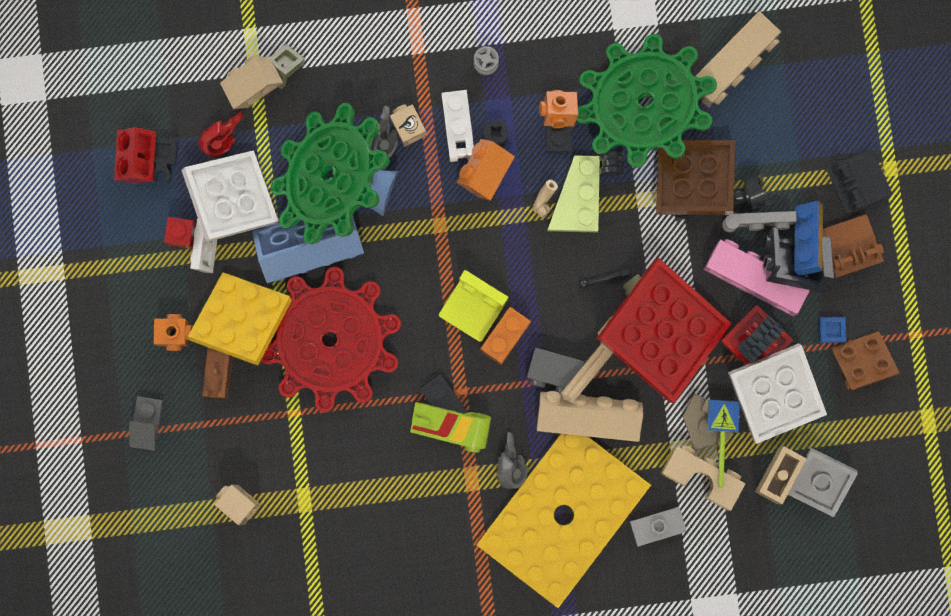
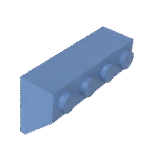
(285, 252)

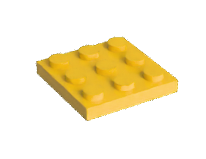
(240, 318)

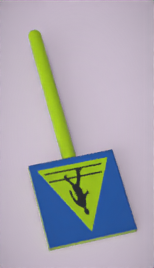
(723, 417)

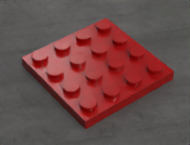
(664, 330)

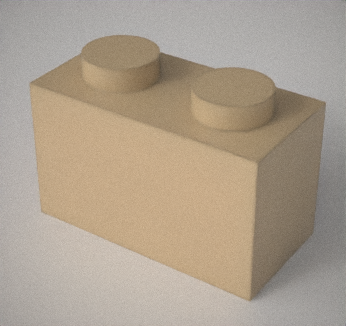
(251, 82)
(780, 475)
(236, 504)

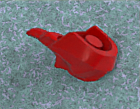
(215, 139)

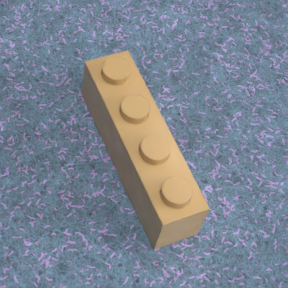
(738, 55)
(590, 416)

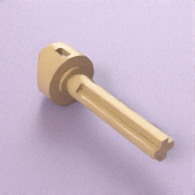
(587, 371)

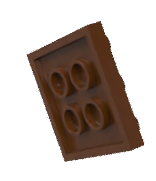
(697, 181)

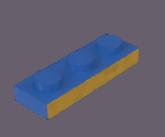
(809, 238)

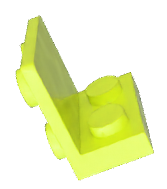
(473, 306)

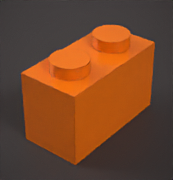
(485, 169)
(505, 336)

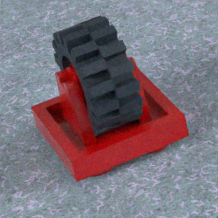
(756, 337)

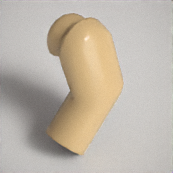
(543, 197)

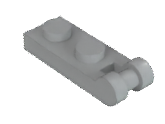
(757, 221)

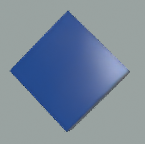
(832, 330)

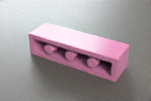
(747, 274)

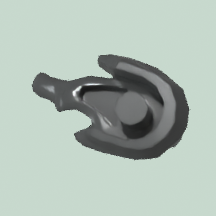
(384, 140)
(511, 471)

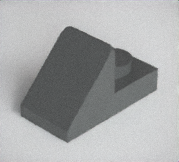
(146, 423)

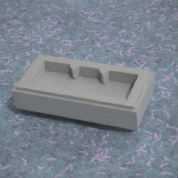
(658, 526)

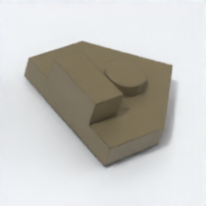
(696, 421)

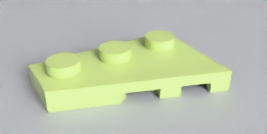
(579, 199)

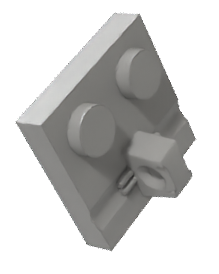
(823, 482)

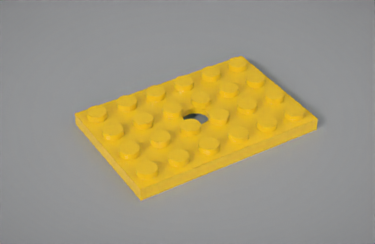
(555, 555)

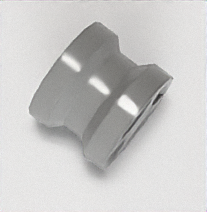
(486, 55)

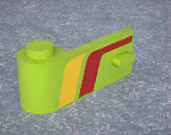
(451, 426)

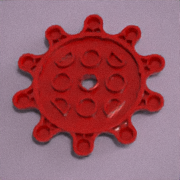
(358, 343)

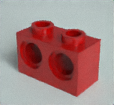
(135, 155)

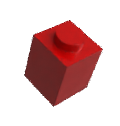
(180, 233)

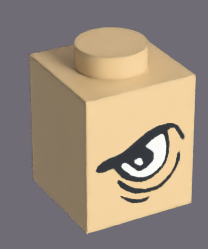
(407, 124)

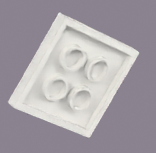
(229, 195)
(777, 393)

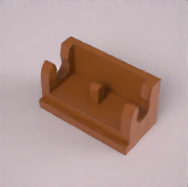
(217, 374)

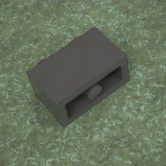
(552, 369)

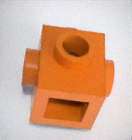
(559, 109)
(163, 332)

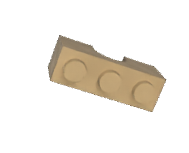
(684, 464)

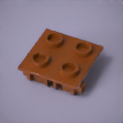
(853, 246)
(865, 361)

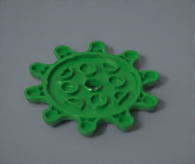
(641, 75)
(306, 184)

